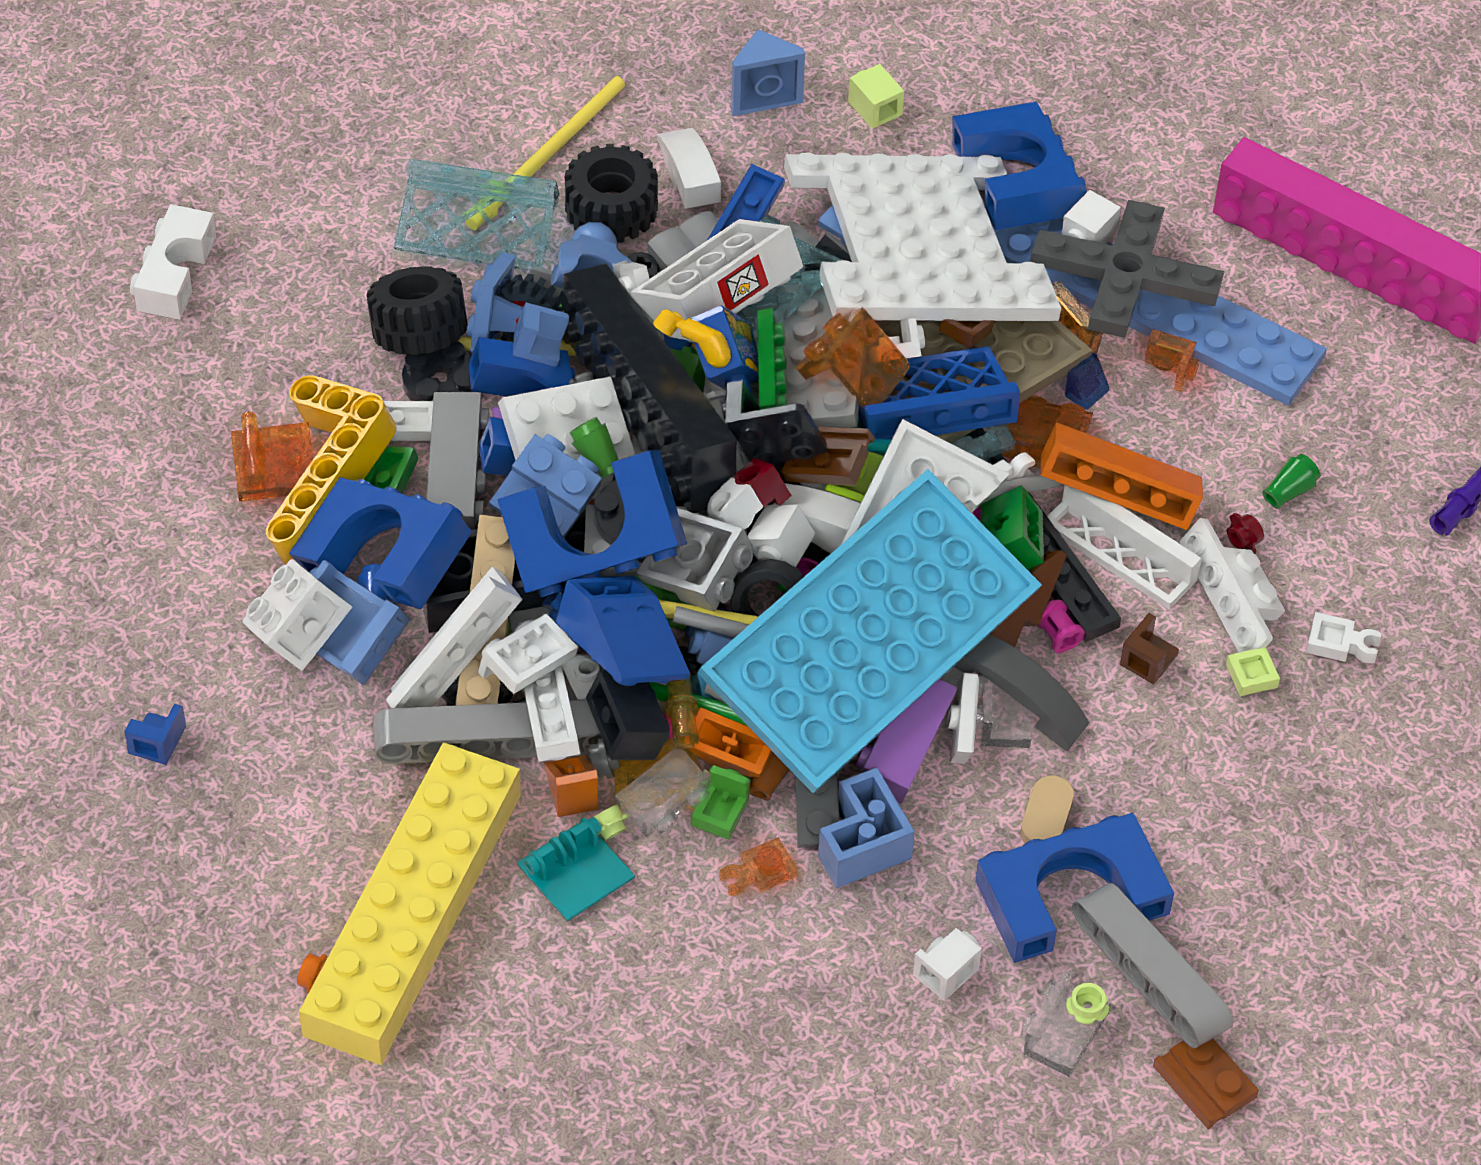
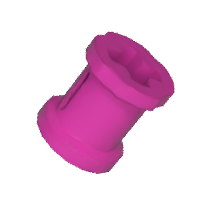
(1060, 627)

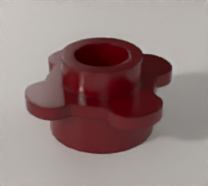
(1245, 532)

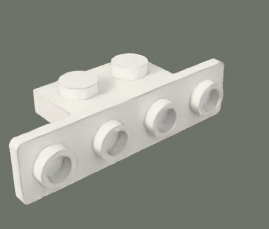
(1235, 587)

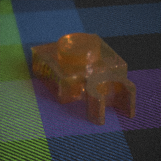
(763, 865)

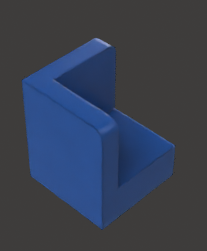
(156, 735)

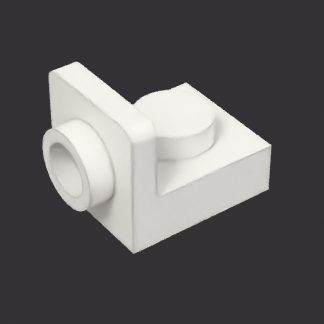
(912, 337)

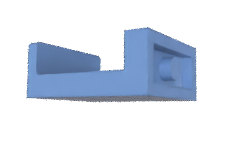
(366, 630)

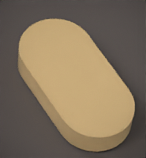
(1047, 809)

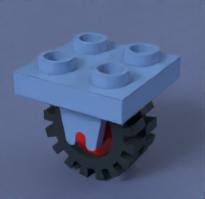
(502, 299)

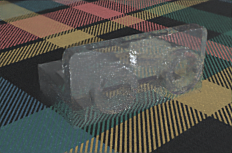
(664, 791)

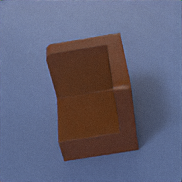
(1147, 653)

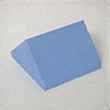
(767, 75)

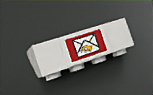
(725, 270)

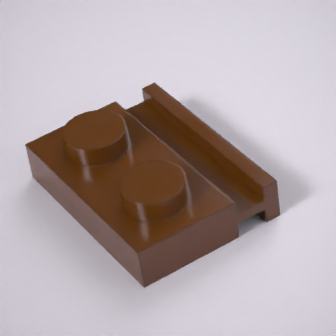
(840, 463)

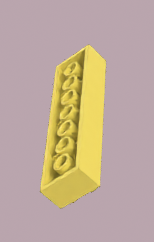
(410, 904)

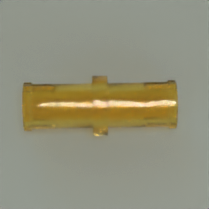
(682, 709)

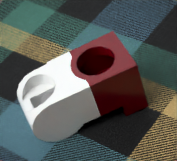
(747, 494)

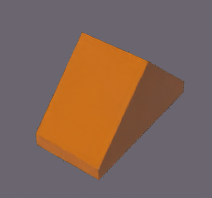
(729, 744)
(573, 785)

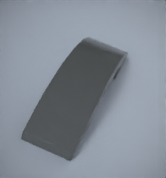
(1029, 685)

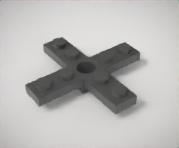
(1127, 268)

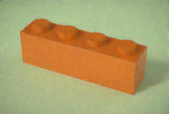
(1121, 476)

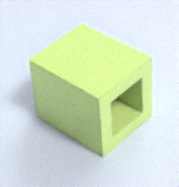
(876, 96)

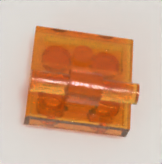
(1037, 421)
(269, 458)

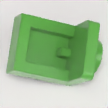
(725, 803)

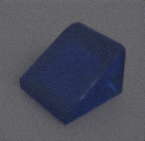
(1086, 382)

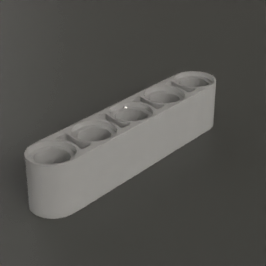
(1152, 965)

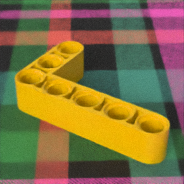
(359, 435)

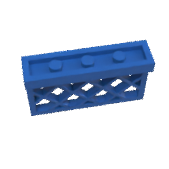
(948, 412)

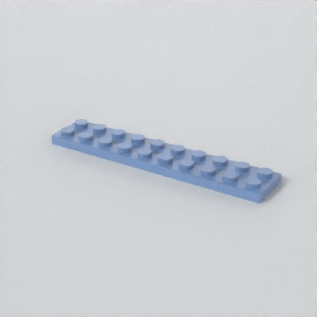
(1225, 334)

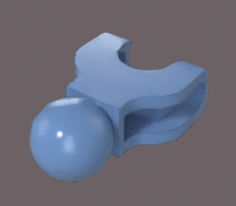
(589, 247)

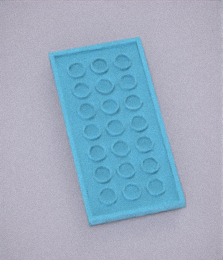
(869, 630)

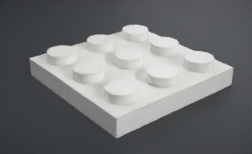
(560, 411)

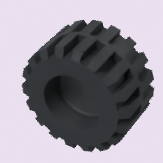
(612, 171)
(417, 310)

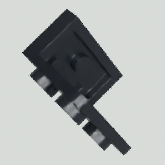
(770, 433)

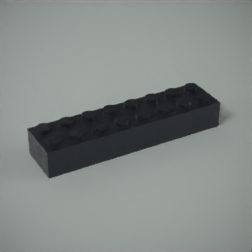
(651, 385)

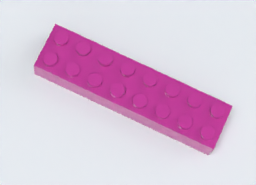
(1352, 237)

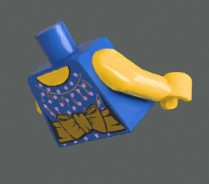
(722, 342)

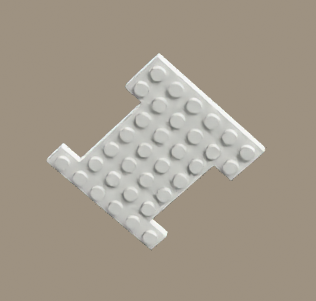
(920, 240)

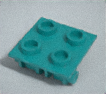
(576, 869)

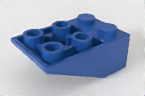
(622, 629)

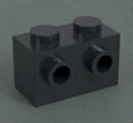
(627, 718)

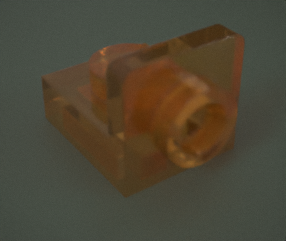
(1173, 354)

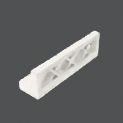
(1136, 540)
(456, 643)

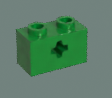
(1017, 525)

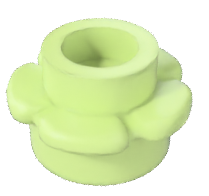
(611, 822)
(1088, 994)

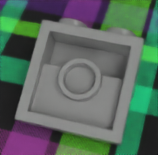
(705, 566)

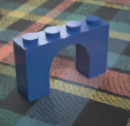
(1027, 136)
(500, 373)
(358, 511)
(648, 528)
(1111, 849)

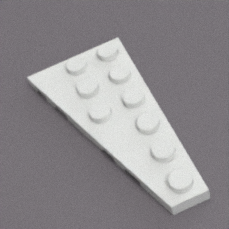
(913, 453)

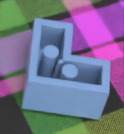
(871, 833)

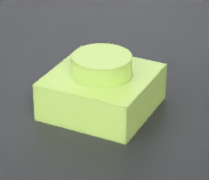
(1252, 671)

